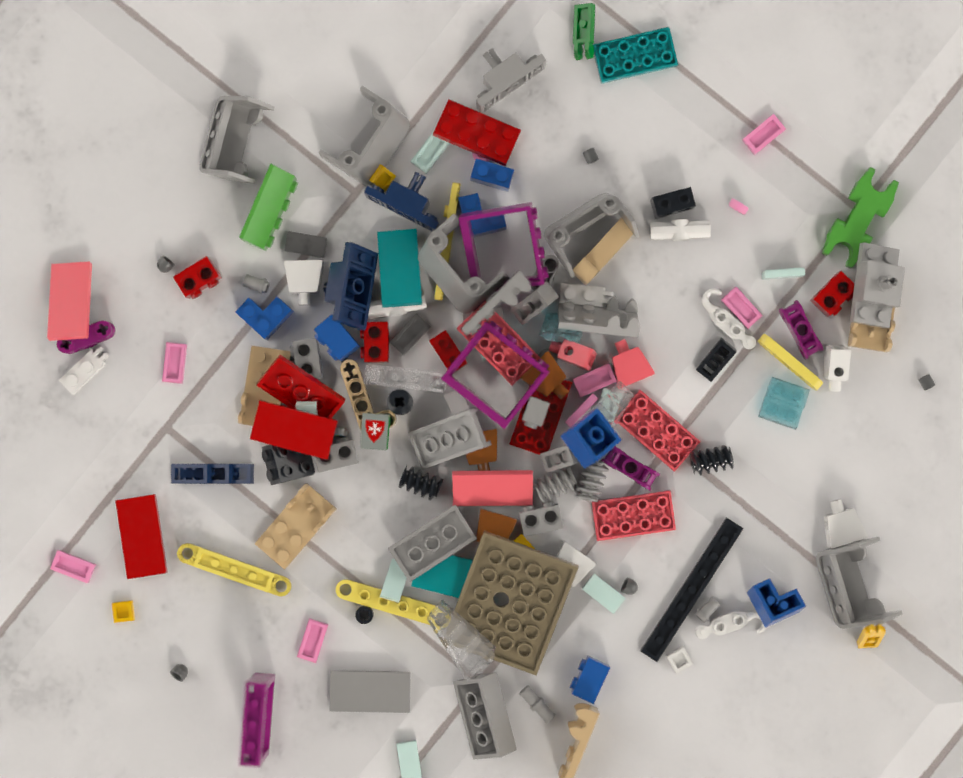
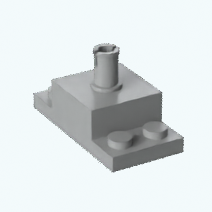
(506, 77)
(876, 285)

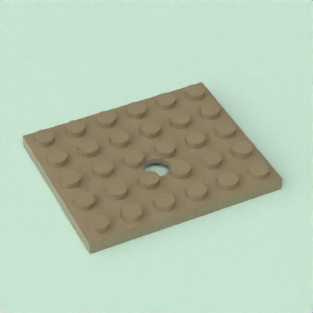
(536, 594)

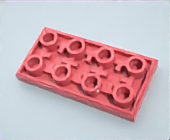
(69, 301)
(496, 352)
(658, 431)
(493, 488)
(633, 515)

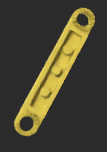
(449, 210)
(234, 569)
(370, 597)

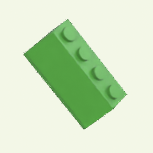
(268, 208)

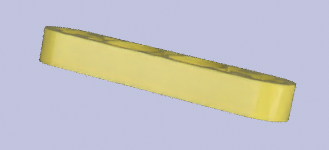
(790, 362)

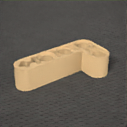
(602, 252)
(363, 395)

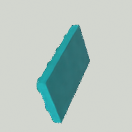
(635, 55)
(399, 268)
(445, 577)

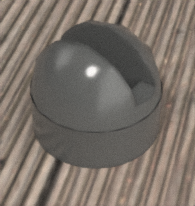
(165, 264)
(629, 586)
(179, 672)

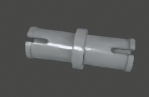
(537, 704)

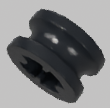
(358, 615)

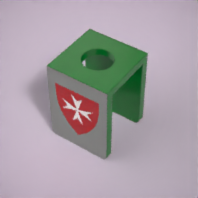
(375, 431)

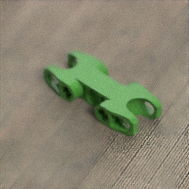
(867, 204)

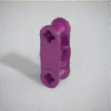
(95, 337)
(809, 338)
(641, 473)

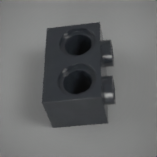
(673, 202)

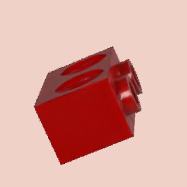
(195, 272)
(831, 290)
(381, 342)
(446, 349)

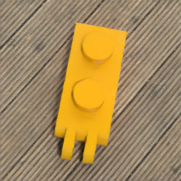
(871, 636)

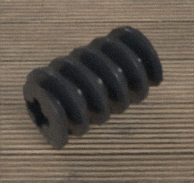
(392, 404)
(709, 459)
(420, 483)

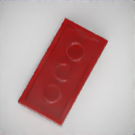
(476, 132)
(292, 384)

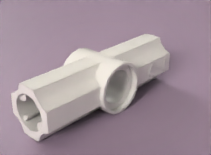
(680, 230)
(376, 310)

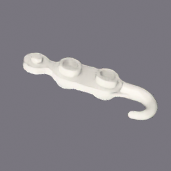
(726, 321)
(727, 623)

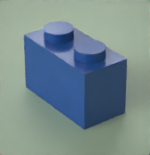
(492, 175)
(590, 679)

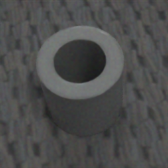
(590, 155)
(926, 382)

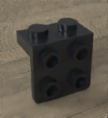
(286, 464)

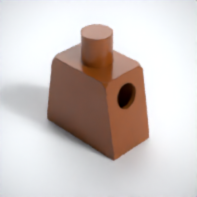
(552, 381)
(484, 455)
(495, 523)

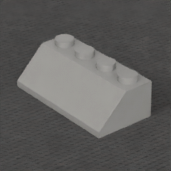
(485, 716)

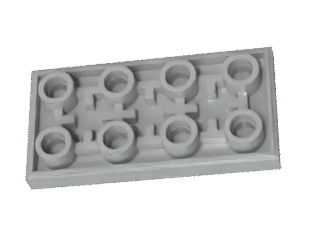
(370, 691)

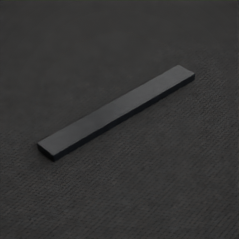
(691, 589)

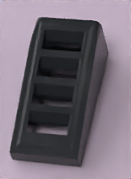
(732, 351)

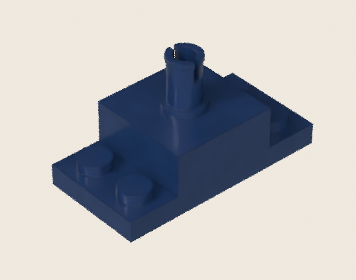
(405, 201)
(352, 285)

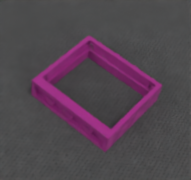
(469, 244)
(510, 341)
(257, 719)

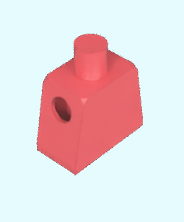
(582, 356)
(630, 364)

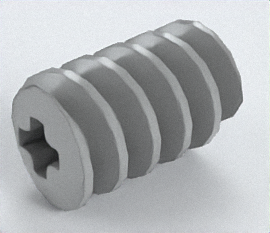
(591, 482)
(555, 484)

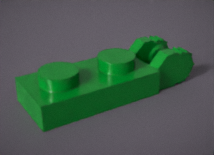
(584, 30)

